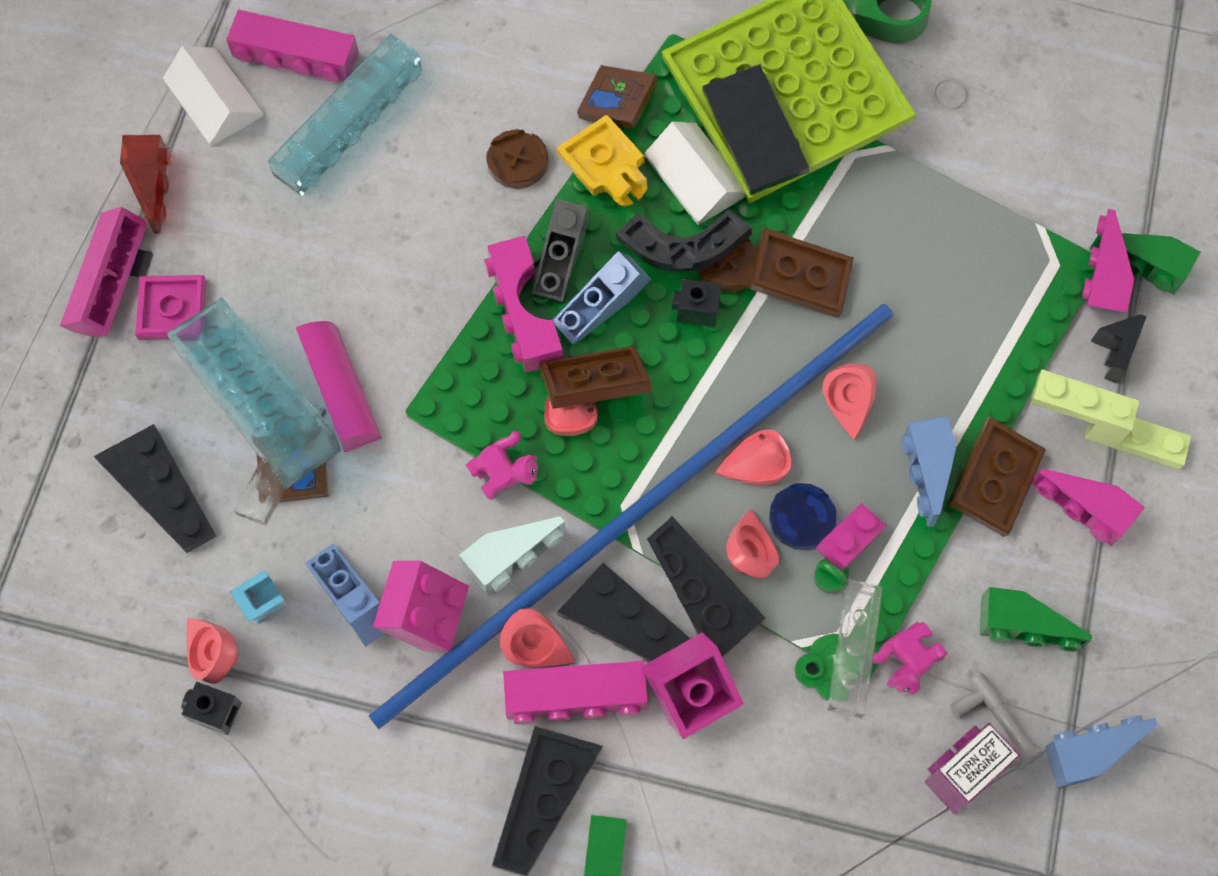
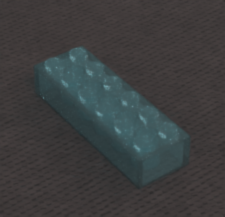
(254, 392)

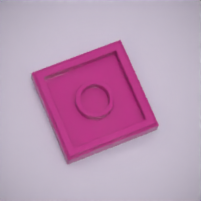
(167, 303)

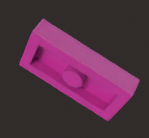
(851, 537)

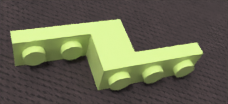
(1111, 419)

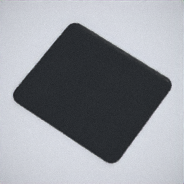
(141, 263)

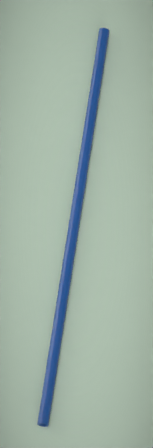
(628, 517)

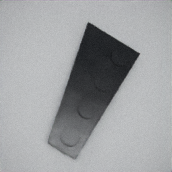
(156, 483)
(703, 588)
(621, 615)
(546, 786)

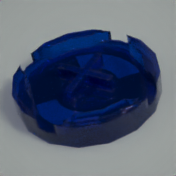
(802, 516)

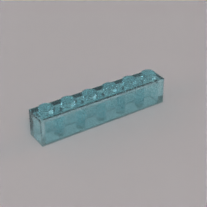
(345, 115)

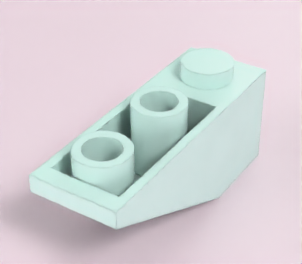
(503, 552)

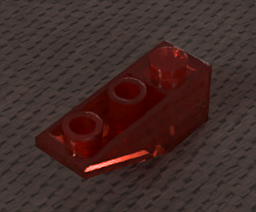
(145, 164)

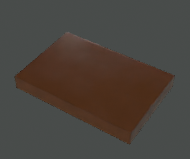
(800, 273)
(594, 377)
(996, 477)

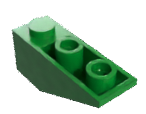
(1158, 259)
(1019, 616)

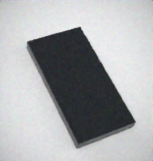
(755, 129)

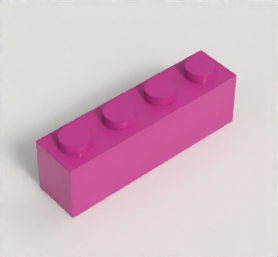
(292, 46)
(575, 691)

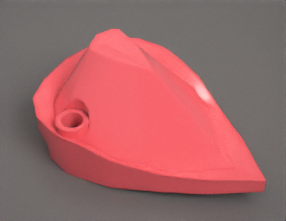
(850, 395)
(570, 419)
(758, 460)
(751, 548)
(533, 641)
(210, 650)

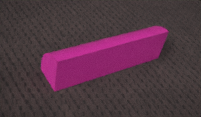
(104, 273)
(338, 384)

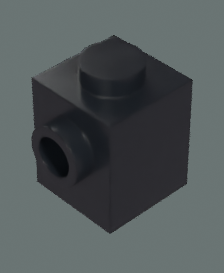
(697, 302)
(210, 708)

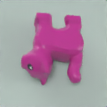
(498, 466)
(912, 654)

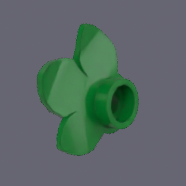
(823, 657)

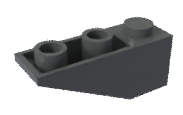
(561, 249)

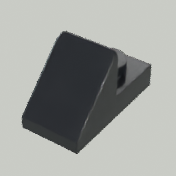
(1121, 341)

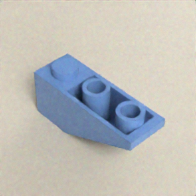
(602, 297)
(931, 455)
(347, 592)
(1091, 754)

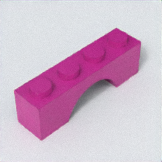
(534, 337)

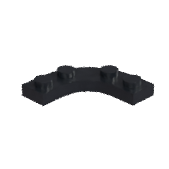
(684, 253)

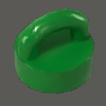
(829, 577)

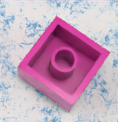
(421, 606)
(693, 685)

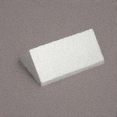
(210, 93)
(694, 171)

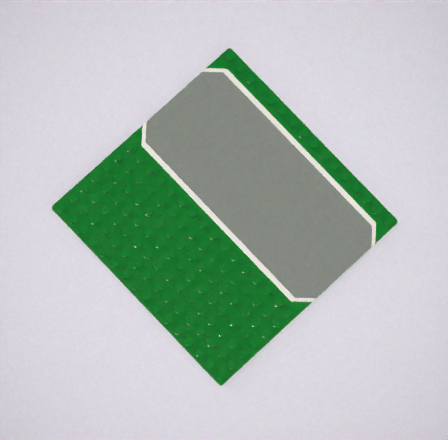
(971, 327)

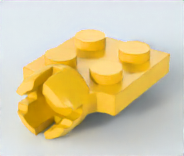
(605, 161)

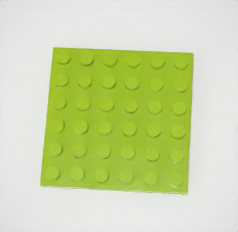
(817, 66)

